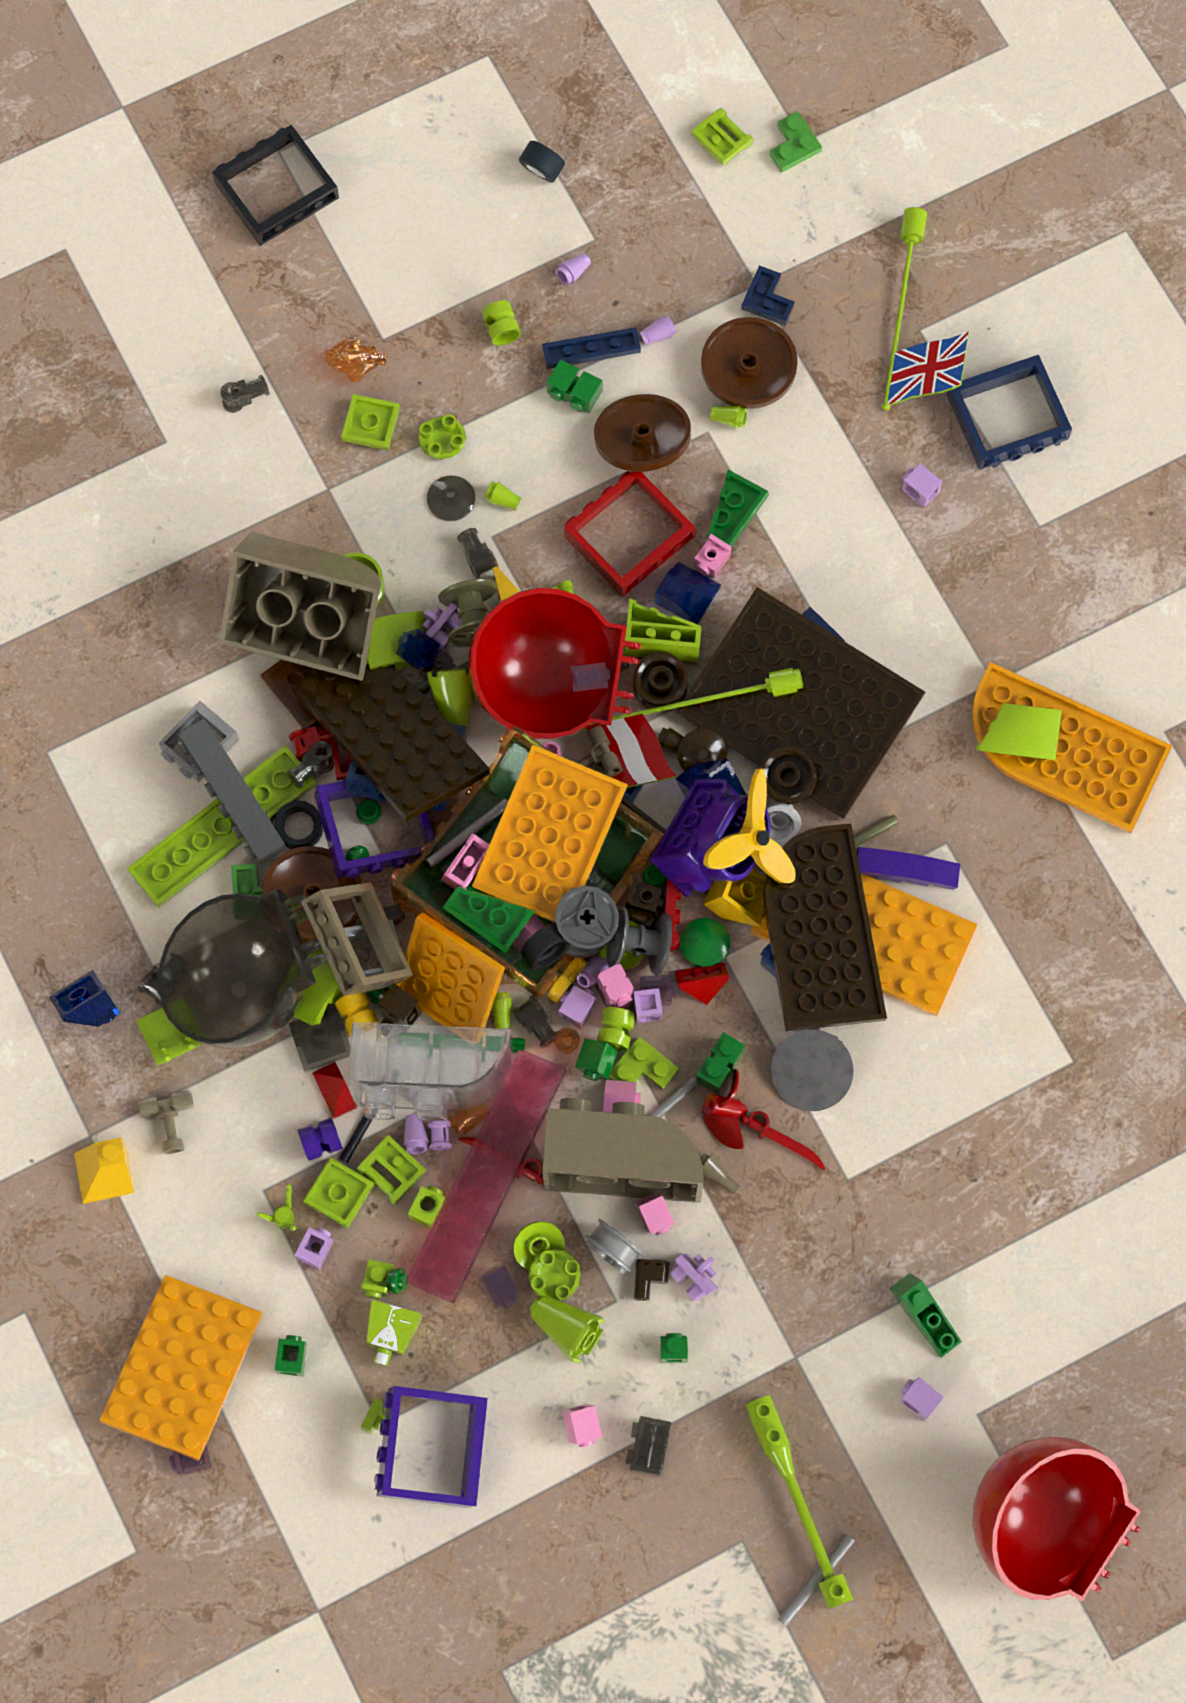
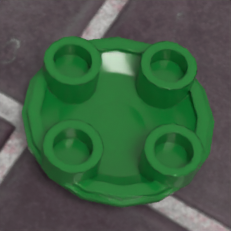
(704, 942)

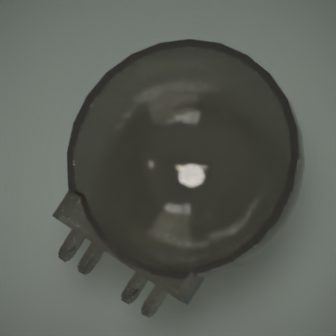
(237, 969)

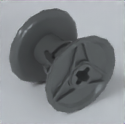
(589, 907)
(639, 941)

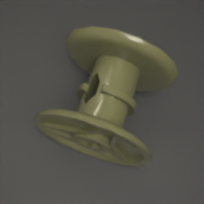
(469, 598)

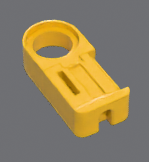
(566, 980)

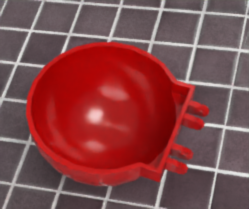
(525, 659)
(1052, 1517)

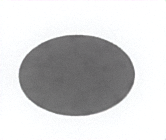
(812, 1070)

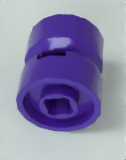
(320, 1139)

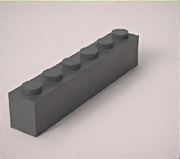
(231, 791)

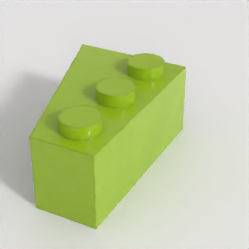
(661, 633)

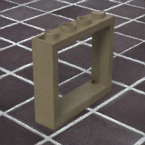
(338, 947)

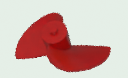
(722, 1115)

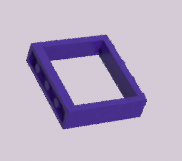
(371, 864)
(473, 1450)

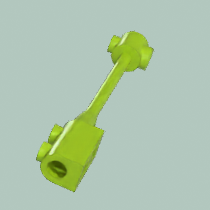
(777, 1447)

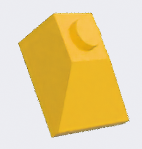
(739, 899)
(104, 1170)

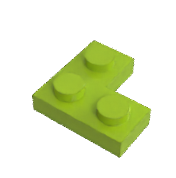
(645, 1060)

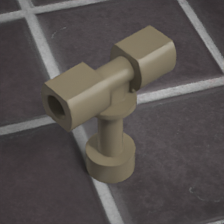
(601, 753)
(167, 1110)

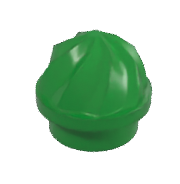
(356, 852)

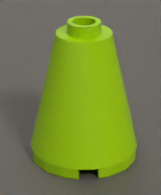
(452, 695)
(568, 1326)

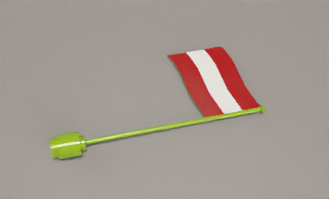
(639, 747)

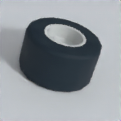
(542, 161)

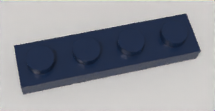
(592, 347)

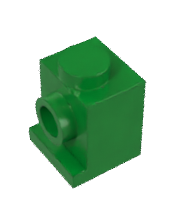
(673, 1348)
(283, 1364)

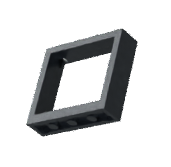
(291, 214)

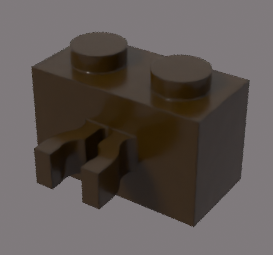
(398, 1006)

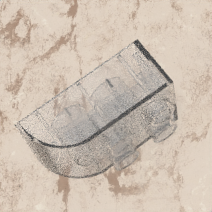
(426, 1068)

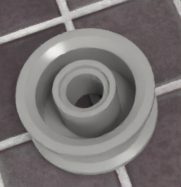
(613, 1247)

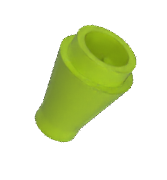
(729, 415)
(500, 495)
(501, 1010)

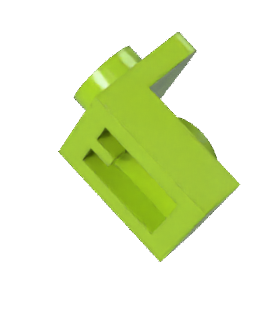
(376, 1279)
(374, 1416)

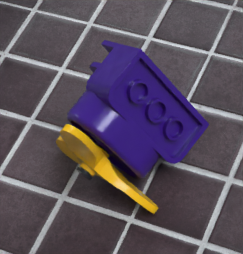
(720, 837)

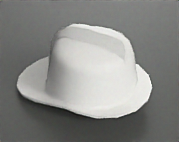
(784, 822)

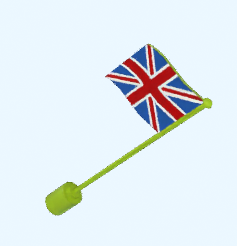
(927, 366)

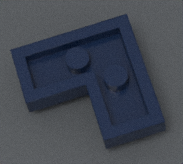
(762, 300)

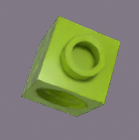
(423, 1217)

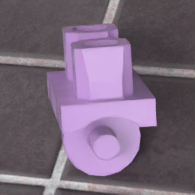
(439, 624)
(703, 1284)

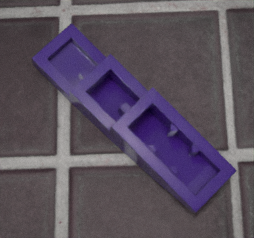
(908, 867)

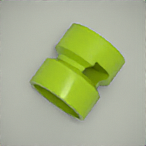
(501, 323)
(615, 1027)

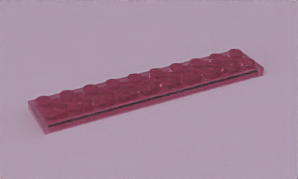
(486, 1176)

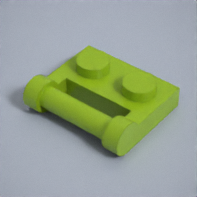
(717, 141)
(396, 1162)

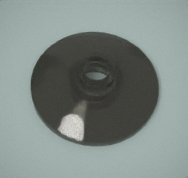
(455, 507)

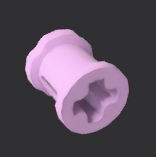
(439, 1135)

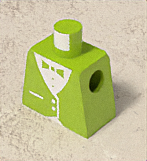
(390, 1330)

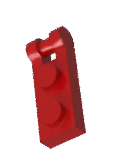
(672, 895)

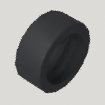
(294, 807)
(544, 947)

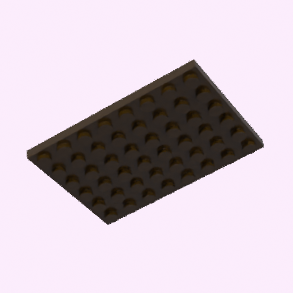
(839, 718)

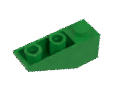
(925, 1314)

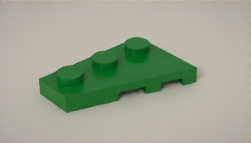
(736, 508)
(489, 916)

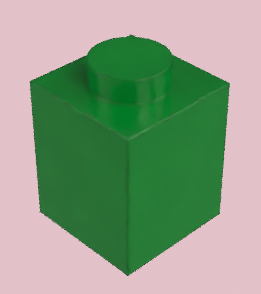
(596, 1059)

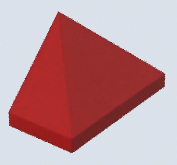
(702, 982)
(334, 1090)

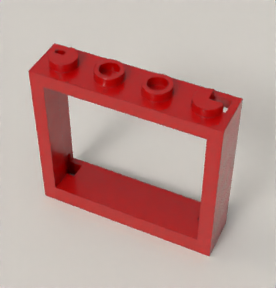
(650, 563)

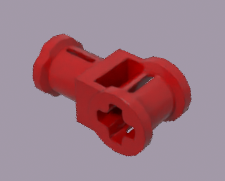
(309, 737)

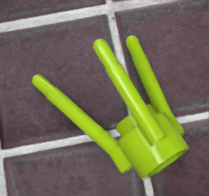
(283, 1215)

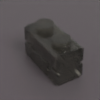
(649, 1446)

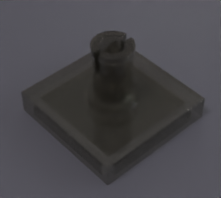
(322, 1042)

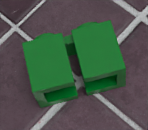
(579, 391)
(714, 1070)

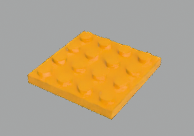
(450, 976)

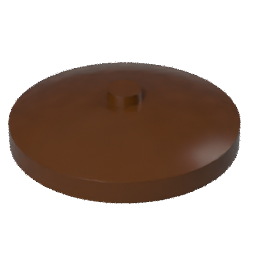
(749, 362)
(642, 432)
(305, 873)

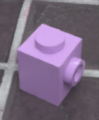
(577, 1005)

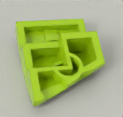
(386, 636)
(1023, 732)
(320, 994)

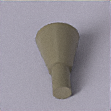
(714, 1171)

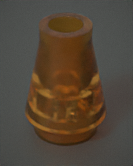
(567, 1035)
(466, 1119)

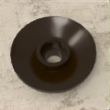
(698, 741)

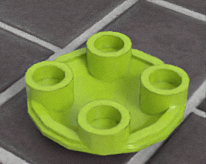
(442, 437)
(554, 1274)

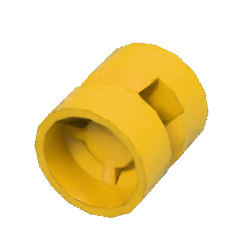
(355, 1009)

